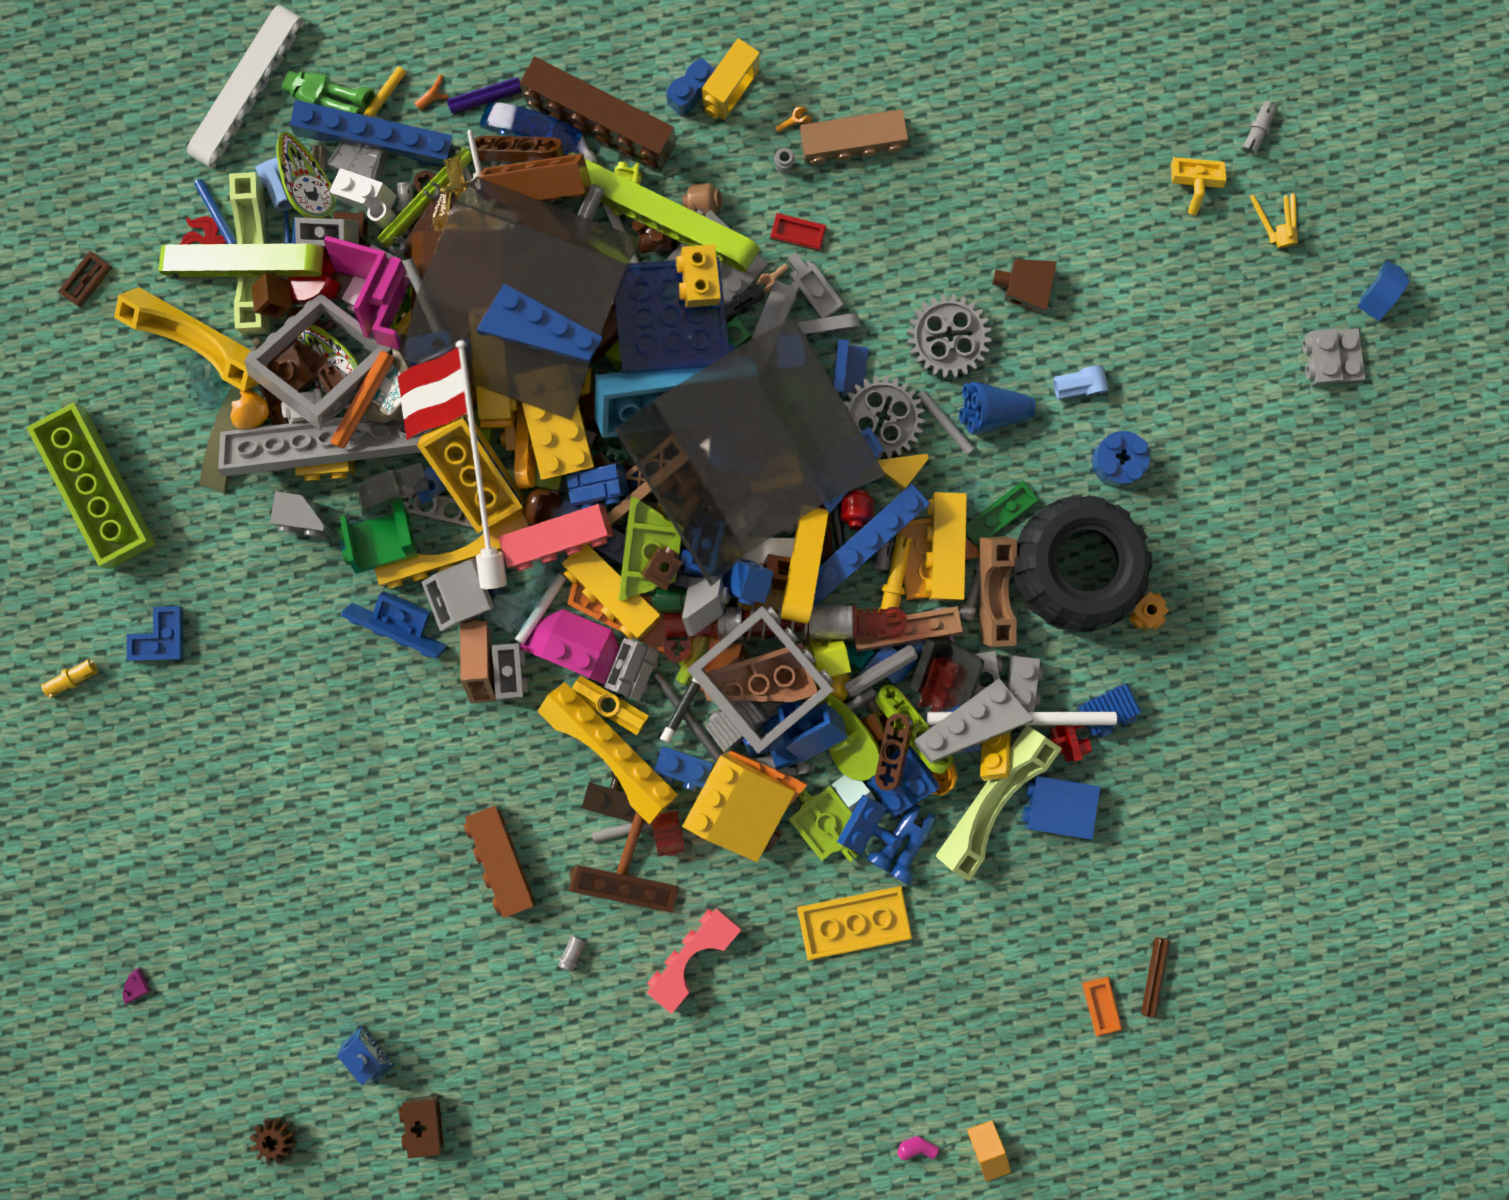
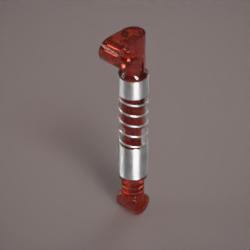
(824, 623)

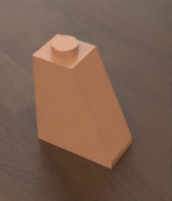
(477, 661)

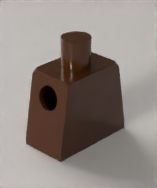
(1027, 283)

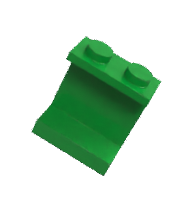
(378, 540)

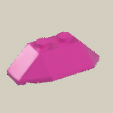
(574, 644)

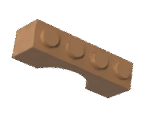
(997, 620)

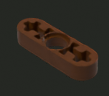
(891, 730)

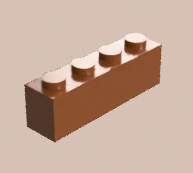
(543, 178)
(500, 861)

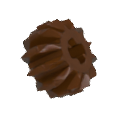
(275, 1131)

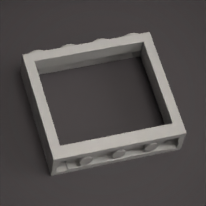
(295, 325)
(729, 709)

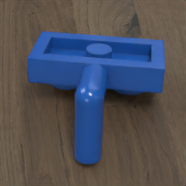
(781, 756)
(864, 824)

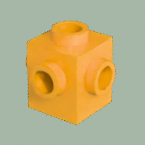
(1142, 619)

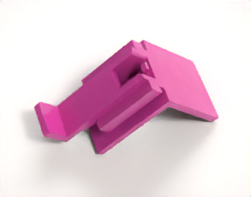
(381, 292)

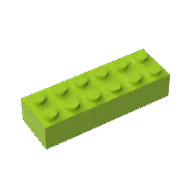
(91, 486)

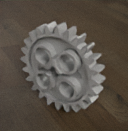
(944, 313)
(903, 426)

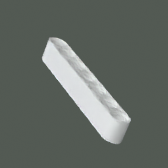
(244, 85)

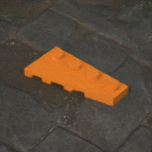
(579, 601)

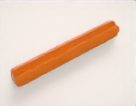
(362, 399)

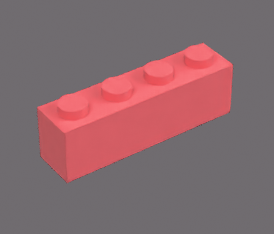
(555, 537)

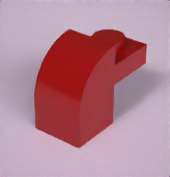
(307, 288)

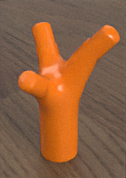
(431, 95)

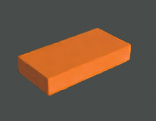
(1102, 1006)

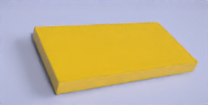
(854, 923)

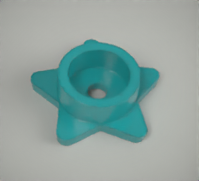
(861, 660)

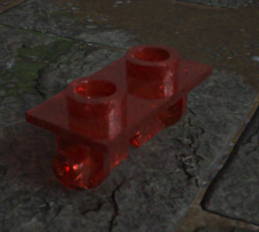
(941, 674)

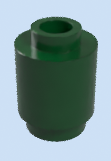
(670, 600)

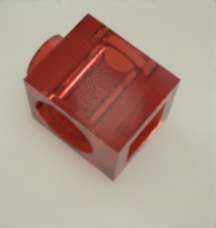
(668, 834)

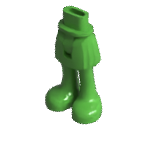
(317, 88)

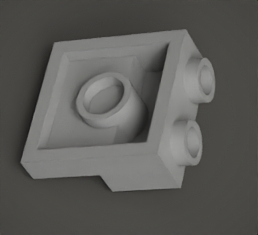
(1333, 356)

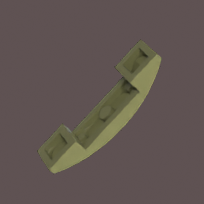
(210, 474)

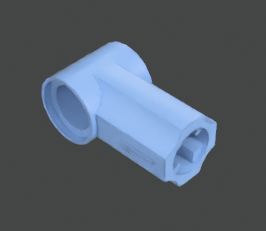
(271, 179)
(1085, 382)

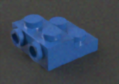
(916, 784)

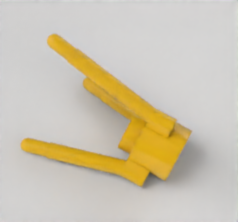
(1285, 234)

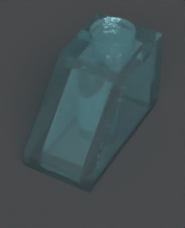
(203, 382)

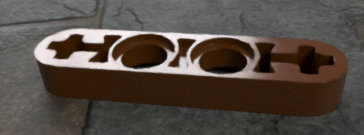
(491, 148)

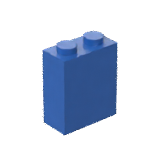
(1061, 807)

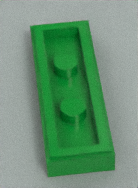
(1001, 513)

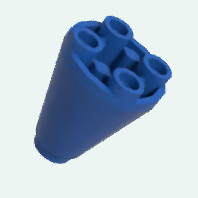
(993, 407)

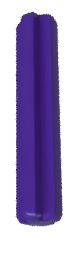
(484, 95)

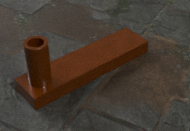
(622, 888)

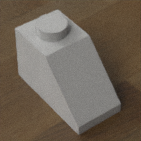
(703, 604)

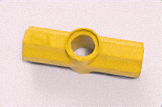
(623, 714)

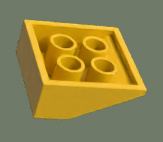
(738, 808)

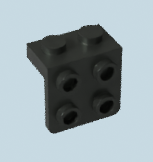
(968, 666)

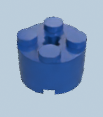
(1133, 451)

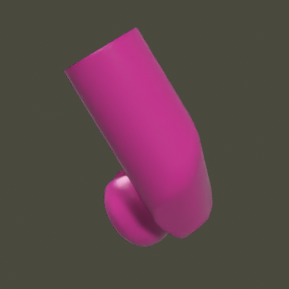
(915, 1146)

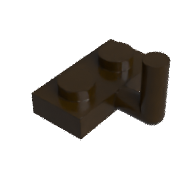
(608, 800)

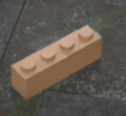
(853, 137)

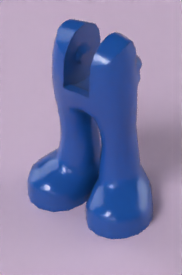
(917, 835)

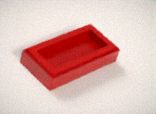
(798, 232)

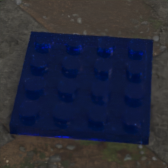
(657, 327)

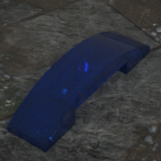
(529, 123)

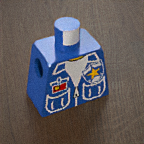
(364, 1057)

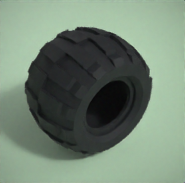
(1044, 587)

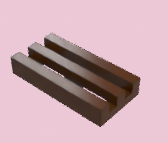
(85, 279)

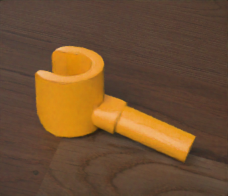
(796, 118)

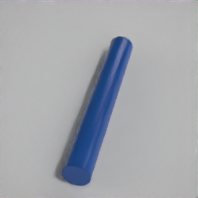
(215, 212)

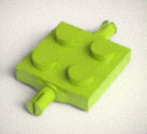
(822, 822)

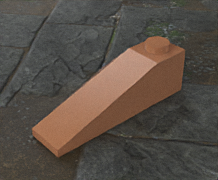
(765, 678)

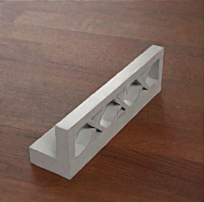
(777, 307)

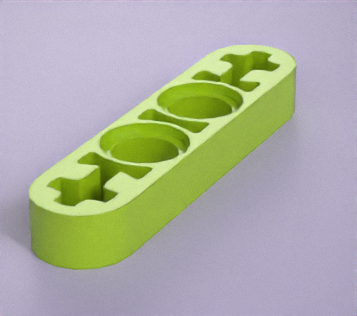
(898, 700)

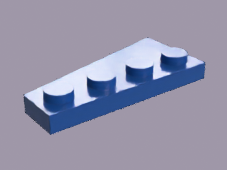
(531, 323)

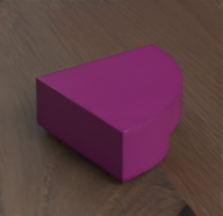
(135, 986)

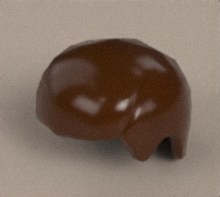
(541, 505)

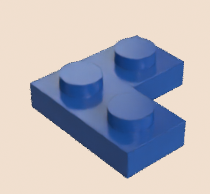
(164, 642)

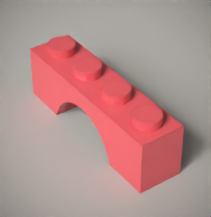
(715, 932)

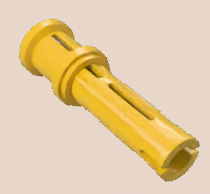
(893, 589)

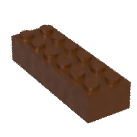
(598, 114)

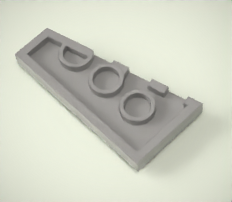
(979, 719)

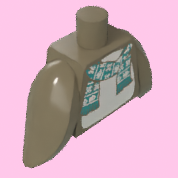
(387, 401)

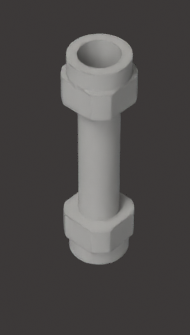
(968, 611)

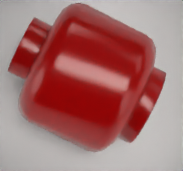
(857, 509)

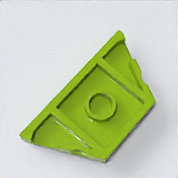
(644, 534)

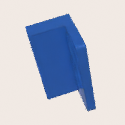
(849, 367)

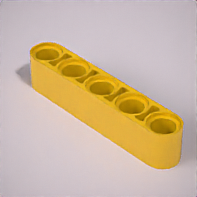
(804, 566)

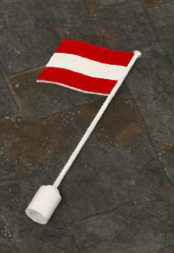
(436, 396)

